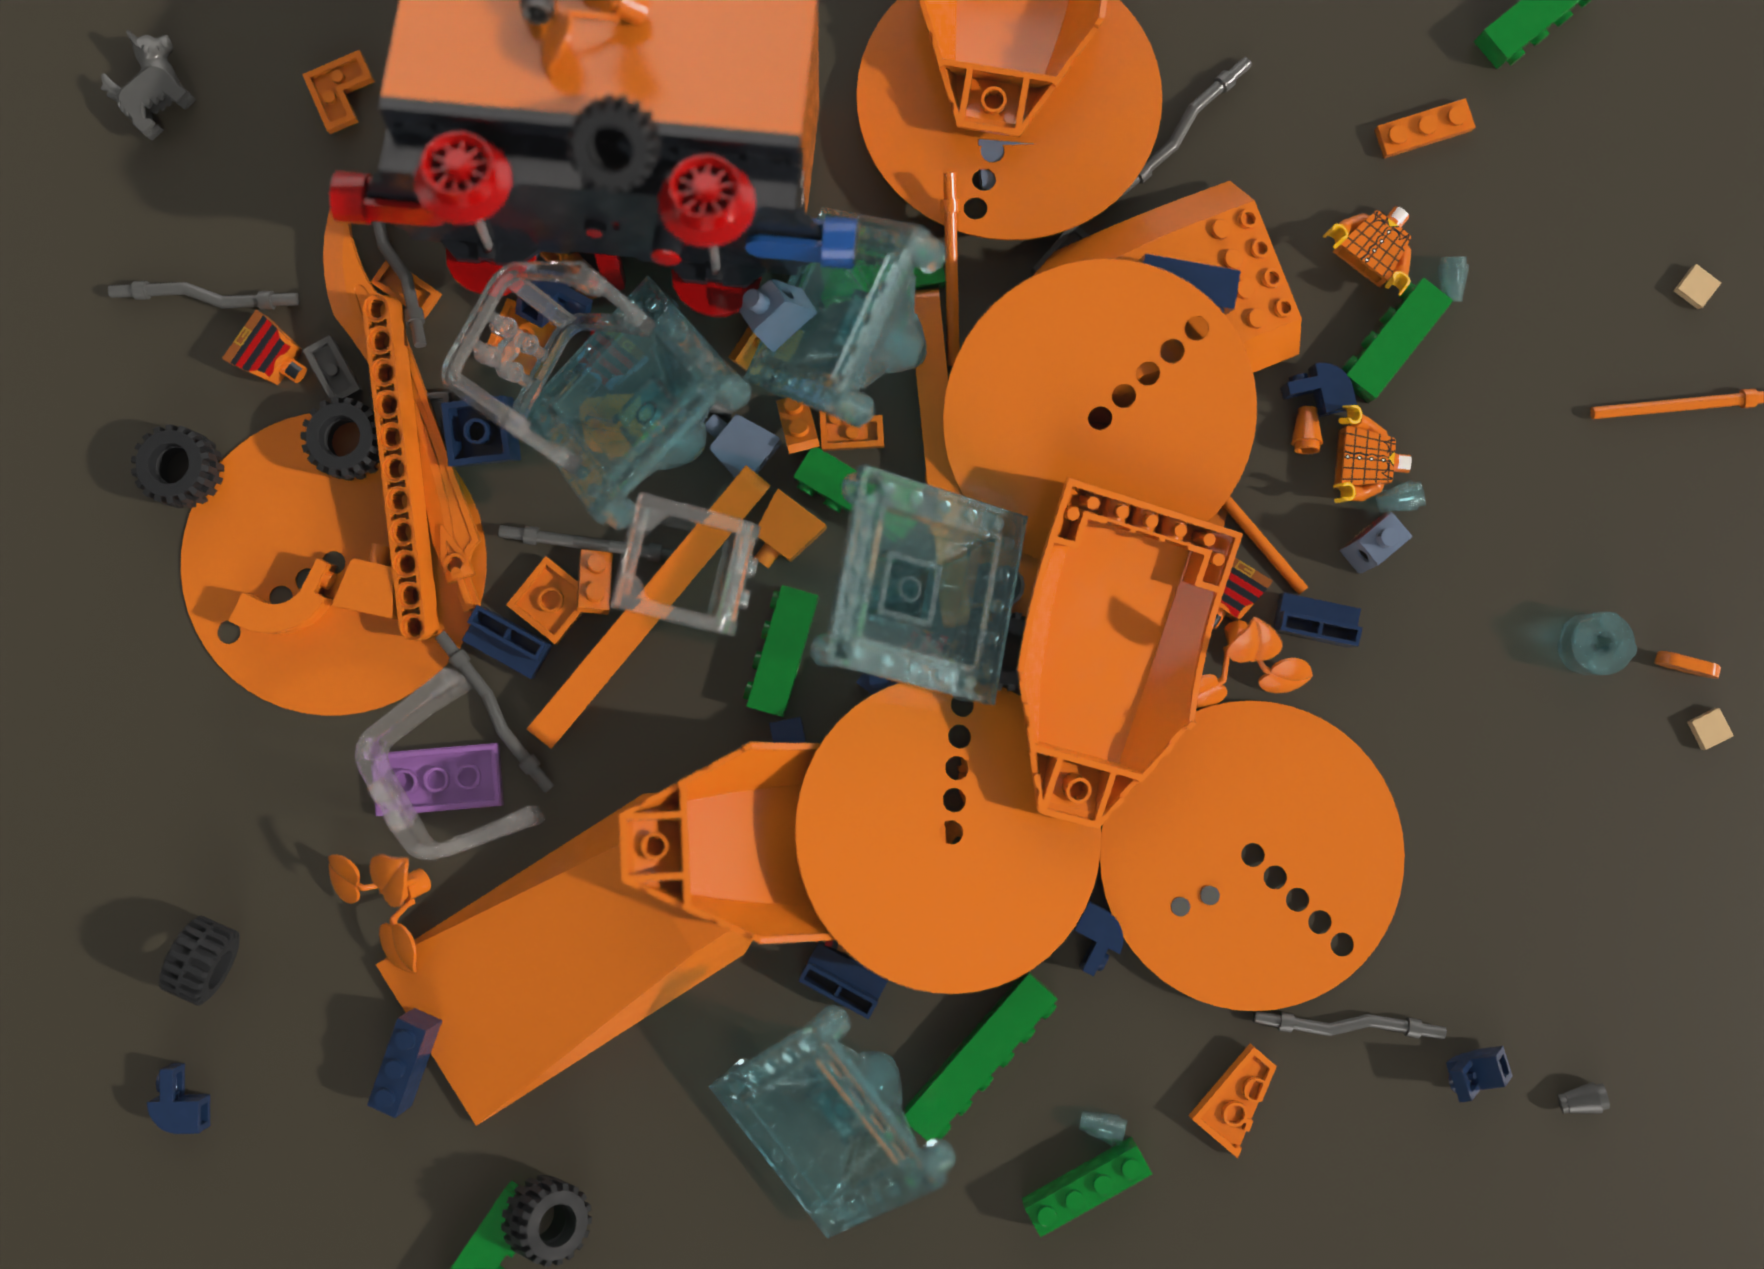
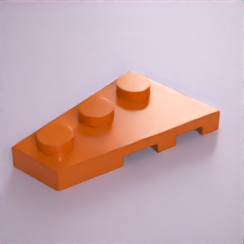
(1231, 1102)

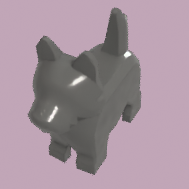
(152, 87)

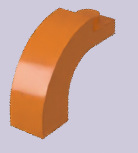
(293, 615)

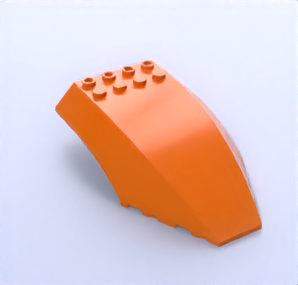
(1006, 55)
(1213, 229)
(1115, 645)
(728, 844)

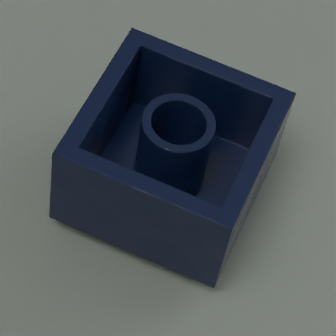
(476, 438)

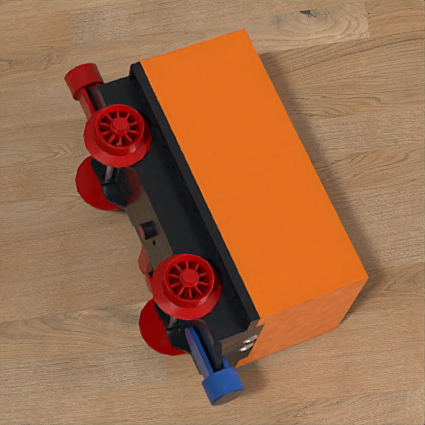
(485, 164)

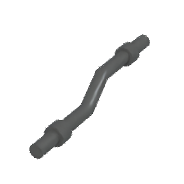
(1222, 83)
(144, 290)
(413, 314)
(532, 535)
(460, 660)
(1410, 1027)

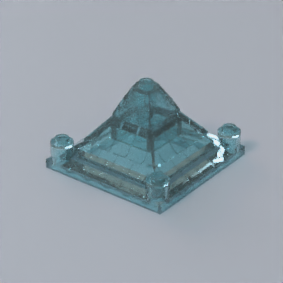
(860, 325)
(635, 404)
(923, 587)
(832, 1125)

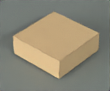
(1697, 286)
(1710, 728)

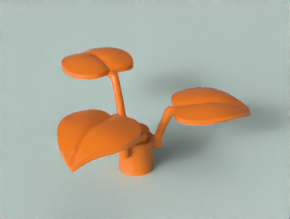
(561, 26)
(1254, 643)
(397, 887)

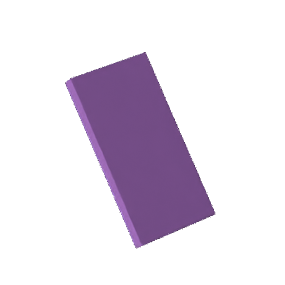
(449, 777)

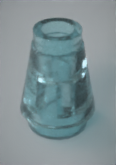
(1453, 276)
(1402, 497)
(1104, 1126)

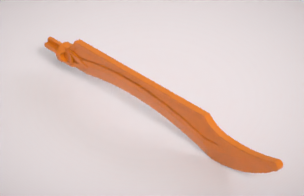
(446, 506)

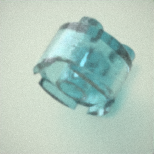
(1614, 647)

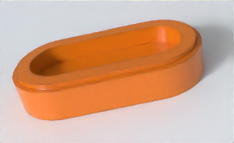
(1687, 664)

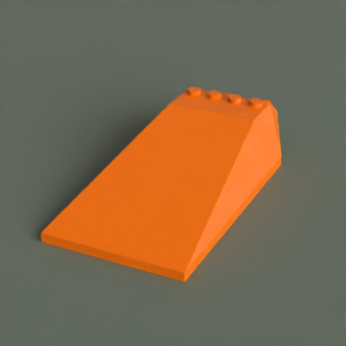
(552, 969)

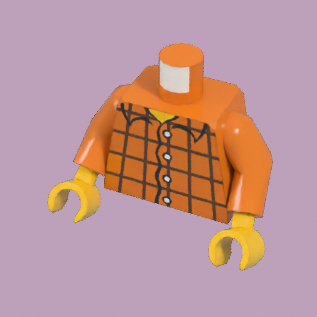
(1375, 246)
(1365, 457)

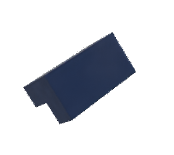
(1317, 620)
(506, 641)
(843, 980)

